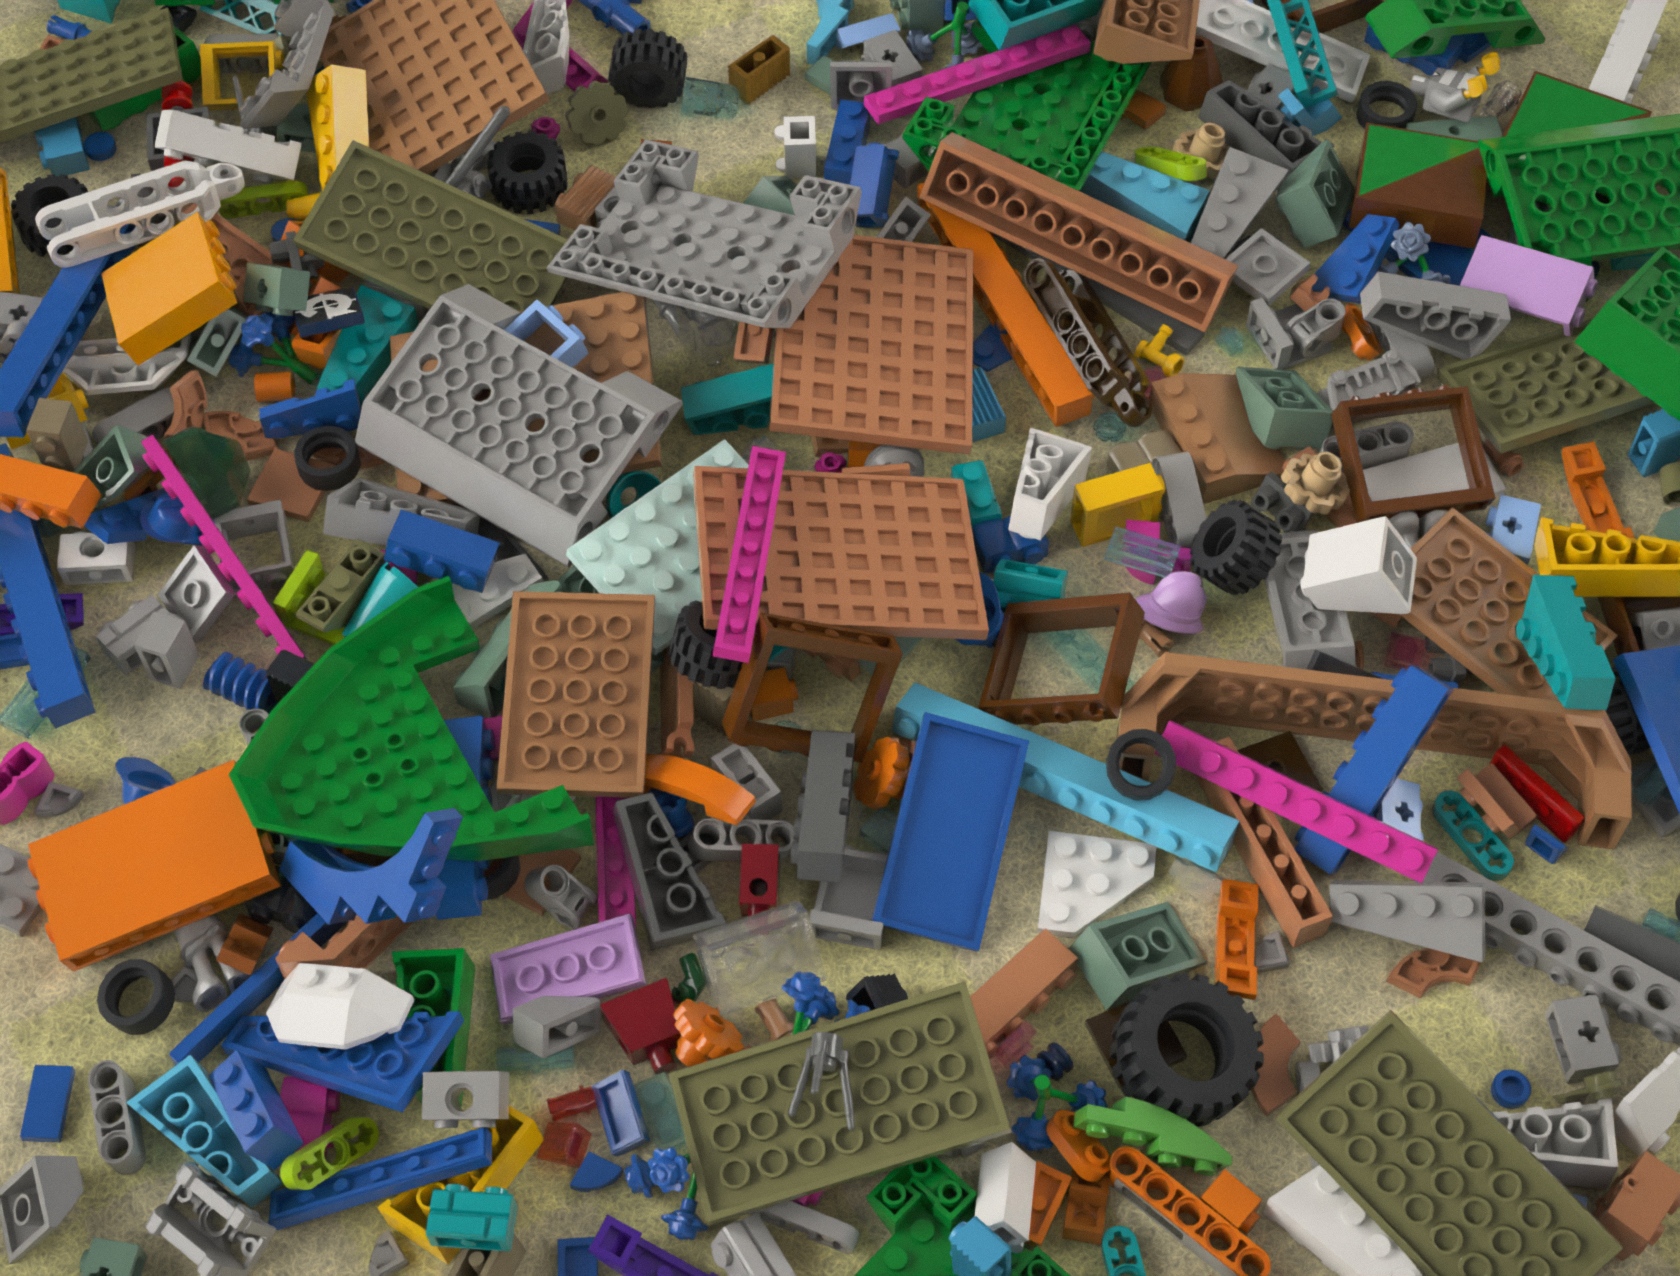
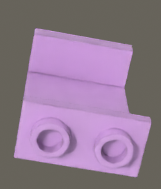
(1532, 281)

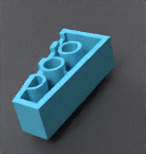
(1147, 195)
(192, 1116)

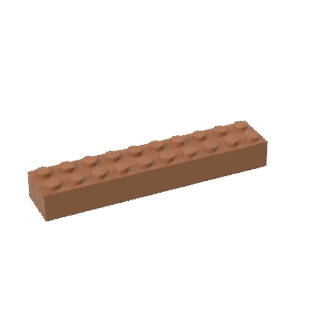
(1078, 231)

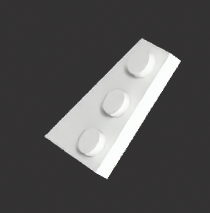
(505, 577)

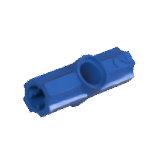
(617, 14)

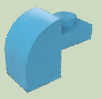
(1316, 117)

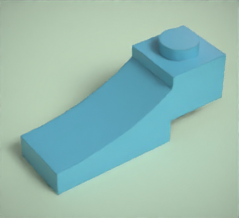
(833, 16)

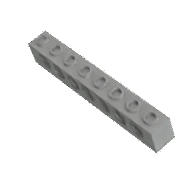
(1574, 948)

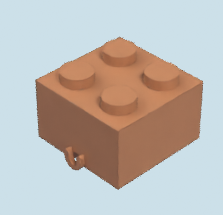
(1639, 1203)

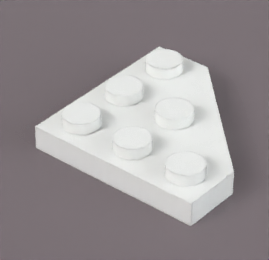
(1089, 879)

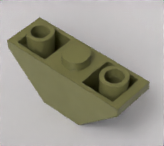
(342, 589)

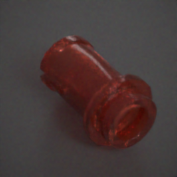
(572, 1103)

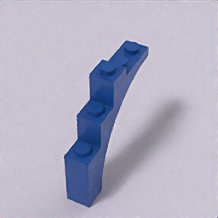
(401, 886)

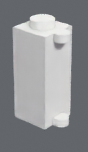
(798, 146)
(1006, 1193)

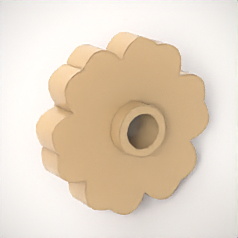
(1204, 143)
(1316, 482)

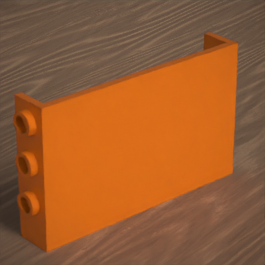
(150, 868)

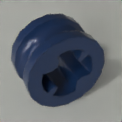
(1056, 1060)

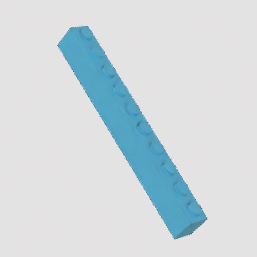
(1084, 787)

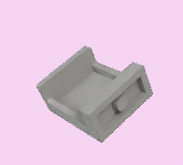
(846, 907)

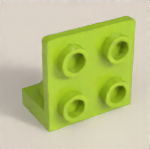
(296, 591)

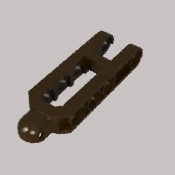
(1081, 313)

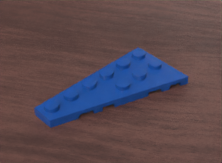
(377, 1071)

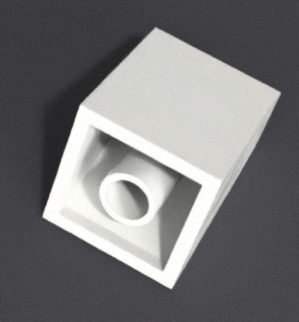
(1360, 569)

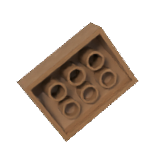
(1146, 30)
(1212, 424)

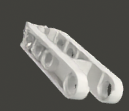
(95, 227)

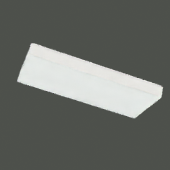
(1424, 474)

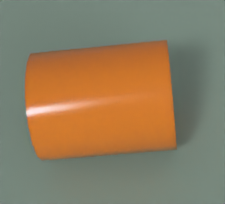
(274, 386)

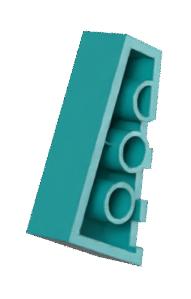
(1565, 644)

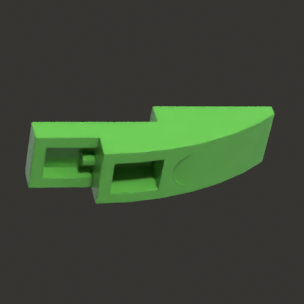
(1166, 1135)

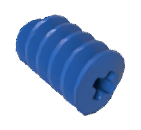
(240, 683)

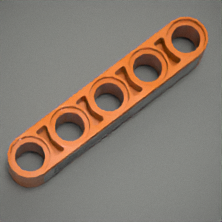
(1180, 1201)

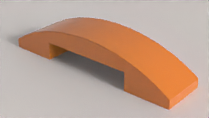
(1588, 489)
(695, 782)
(1236, 938)

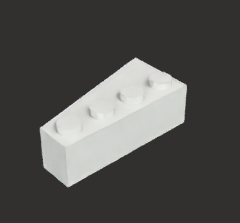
(1629, 49)
(213, 144)
(1336, 1228)

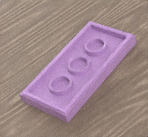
(577, 963)

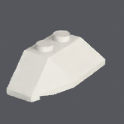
(106, 368)
(336, 1007)

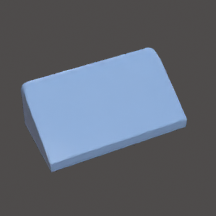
(865, 30)

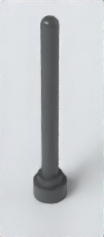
(478, 146)

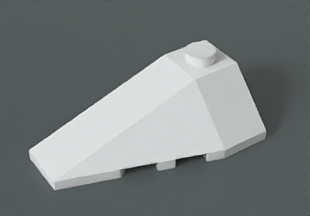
(548, 43)
(1650, 1108)

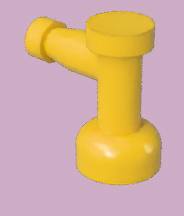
(1152, 353)

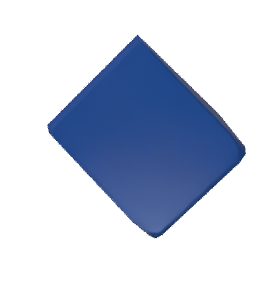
(1545, 844)

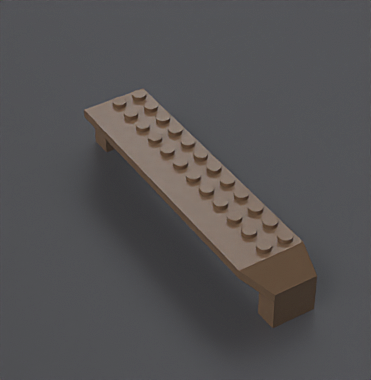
(1571, 744)

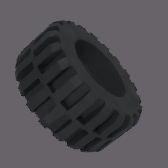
(1217, 1018)

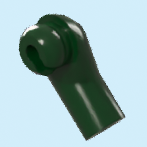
(693, 982)

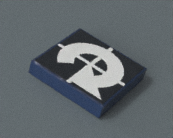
(329, 312)

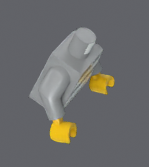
(1453, 91)

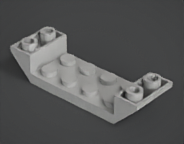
(275, 97)
(1297, 620)

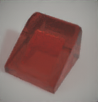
(564, 1144)

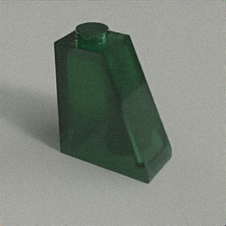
(211, 467)

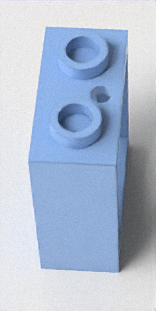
(571, 351)

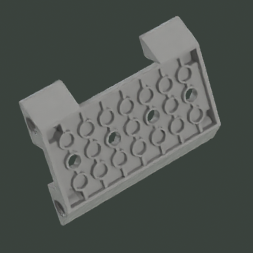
(659, 211)
(484, 449)

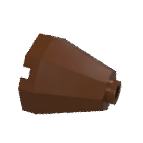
(1188, 80)

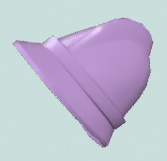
(1176, 603)

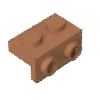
(1498, 798)

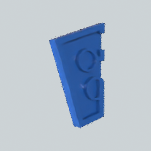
(327, 408)

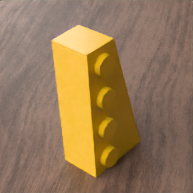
(337, 115)
(1608, 561)
(512, 1147)

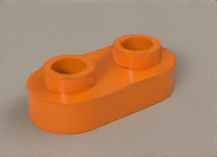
(1361, 334)
(1081, 1151)

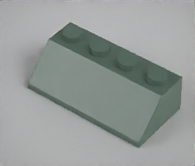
(483, 683)

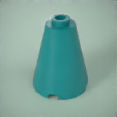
(384, 591)

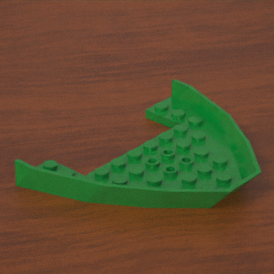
(367, 753)

